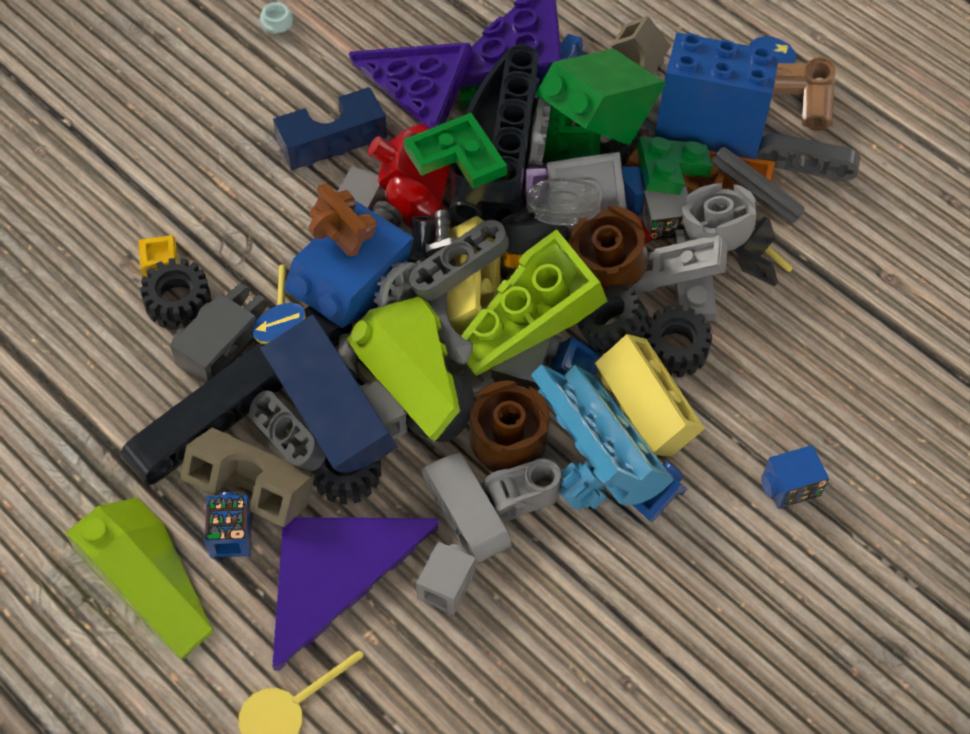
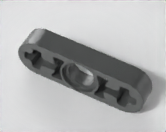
(841, 164)
(456, 274)
(274, 428)

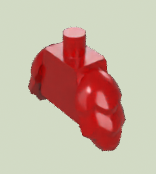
(403, 184)

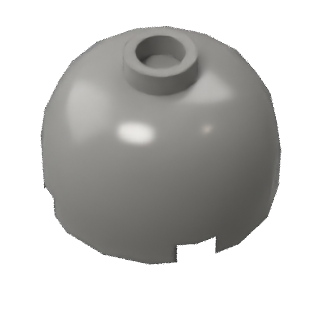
(720, 212)

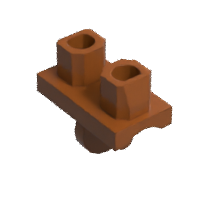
(335, 218)

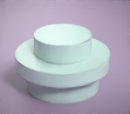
(276, 18)

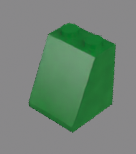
(602, 93)

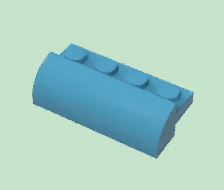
(603, 434)

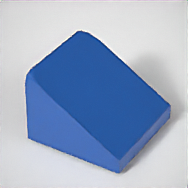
(633, 188)
(576, 353)

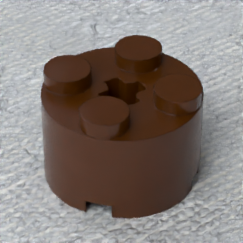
(612, 246)
(508, 425)

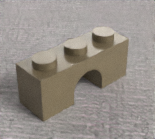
(642, 43)
(223, 461)

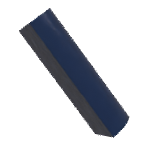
(328, 397)

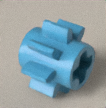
(582, 486)

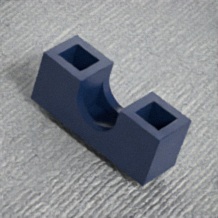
(309, 141)

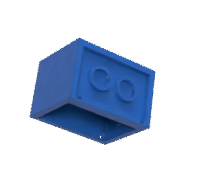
(717, 94)

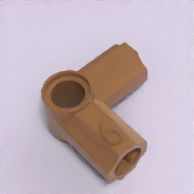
(818, 94)

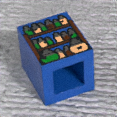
(794, 477)
(228, 525)

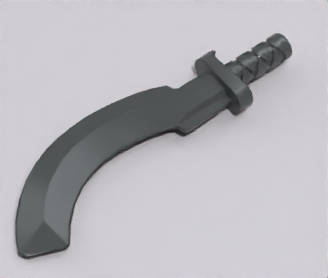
(456, 346)

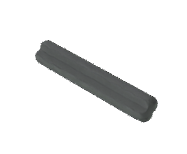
(758, 185)

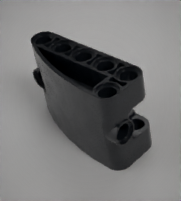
(506, 113)

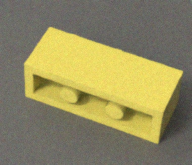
(477, 290)
(649, 395)

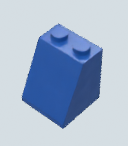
(344, 285)

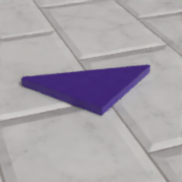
(527, 23)
(418, 77)
(331, 567)

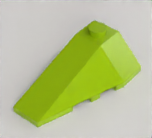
(538, 301)
(408, 359)
(141, 566)

